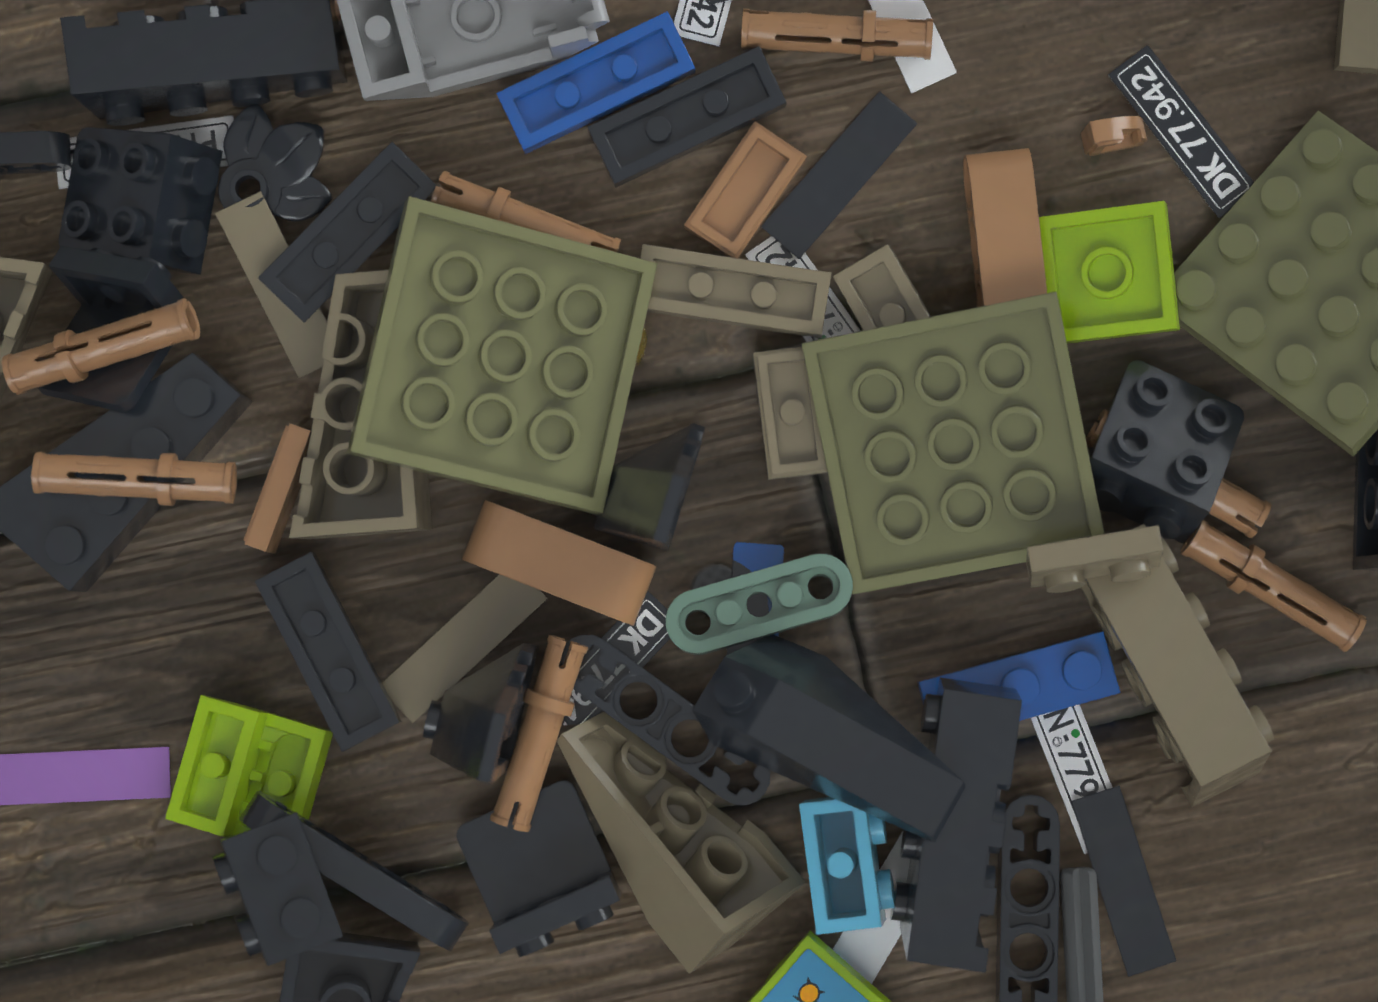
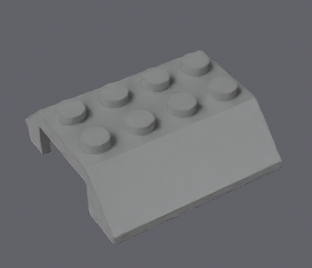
(454, 44)

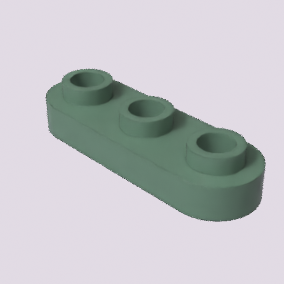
(784, 586)

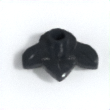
(278, 160)

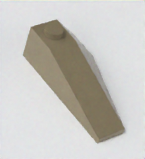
(684, 858)

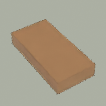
(745, 191)
(278, 491)

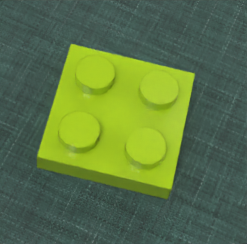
(1111, 271)

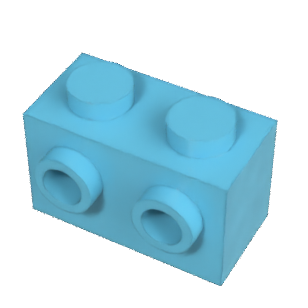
(844, 866)

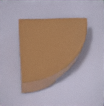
(1113, 134)

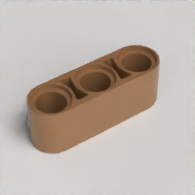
(1003, 226)
(559, 562)

